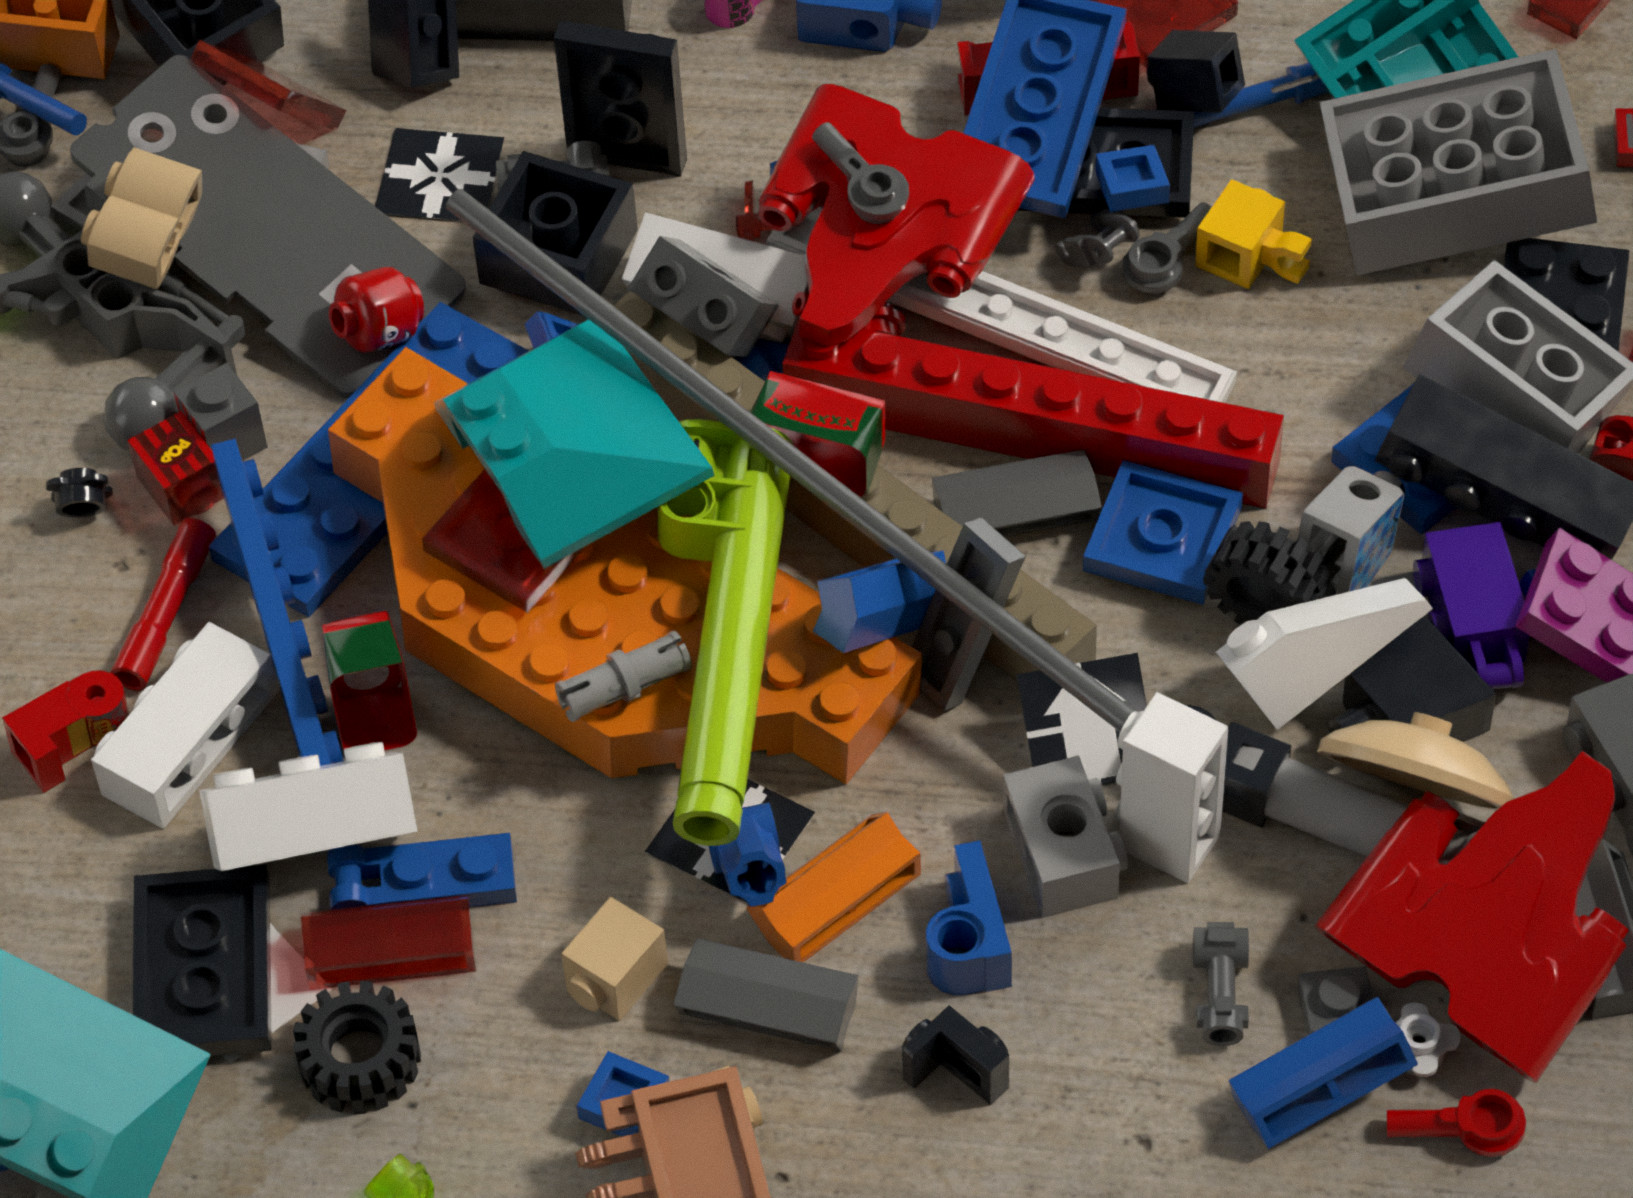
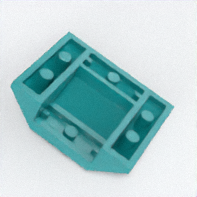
(1400, 42)
(574, 440)
(86, 1087)

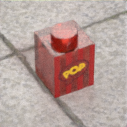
(176, 468)

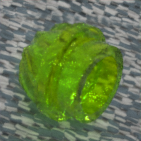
(401, 1180)

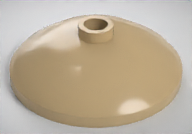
(1420, 758)

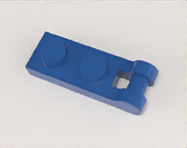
(425, 871)

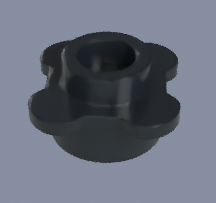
(79, 492)

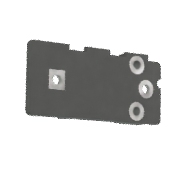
(268, 217)

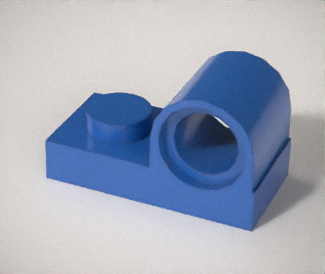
(969, 923)

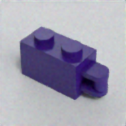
(1475, 599)

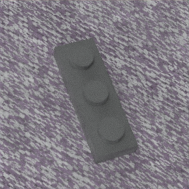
(949, 636)

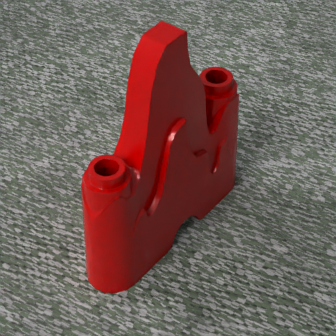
(953, 220)
(1494, 918)

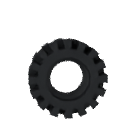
(1263, 572)
(351, 1014)

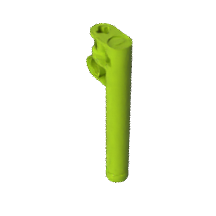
(740, 531)

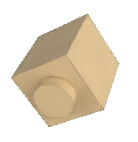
(614, 959)

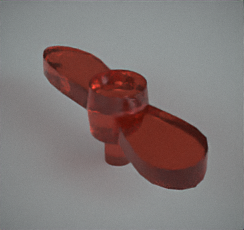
(749, 224)

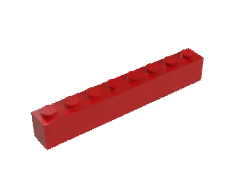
(1047, 410)

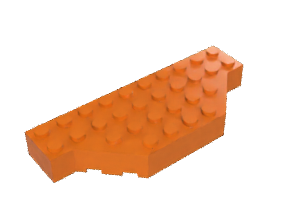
(609, 599)

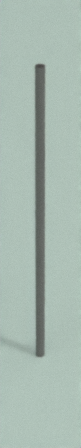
(792, 461)

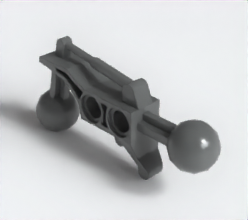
(111, 308)

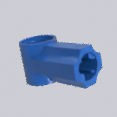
(754, 859)

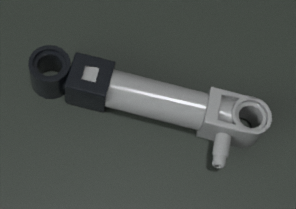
(1268, 783)

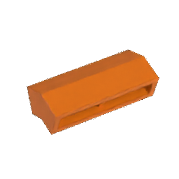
(838, 888)

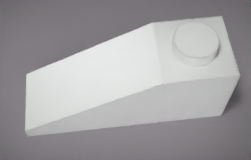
(1309, 647)

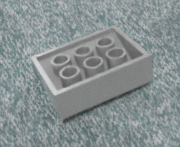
(1458, 162)

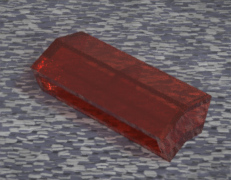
(388, 942)

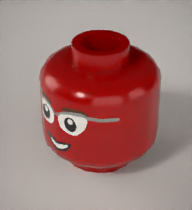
(376, 309)

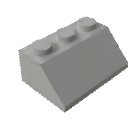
(1522, 358)

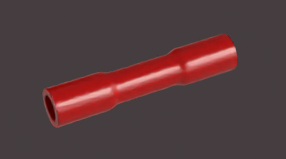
(149, 635)

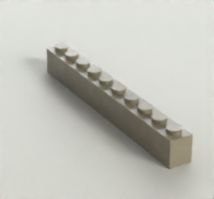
(1028, 600)

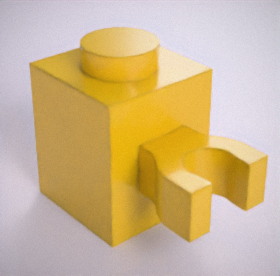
(1246, 234)

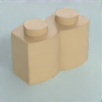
(143, 217)

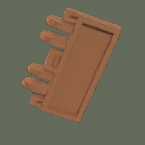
(690, 1138)

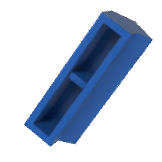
(872, 604)
(1322, 1072)

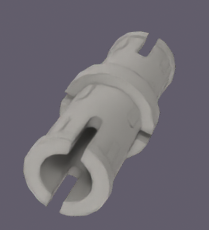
(623, 676)

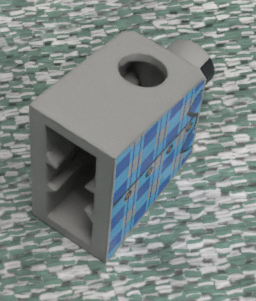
(1357, 514)

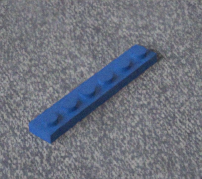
(271, 592)

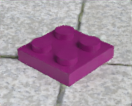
(1581, 607)

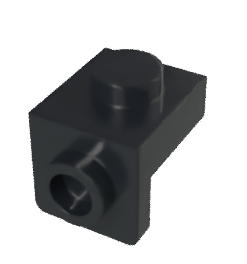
(968, 1052)

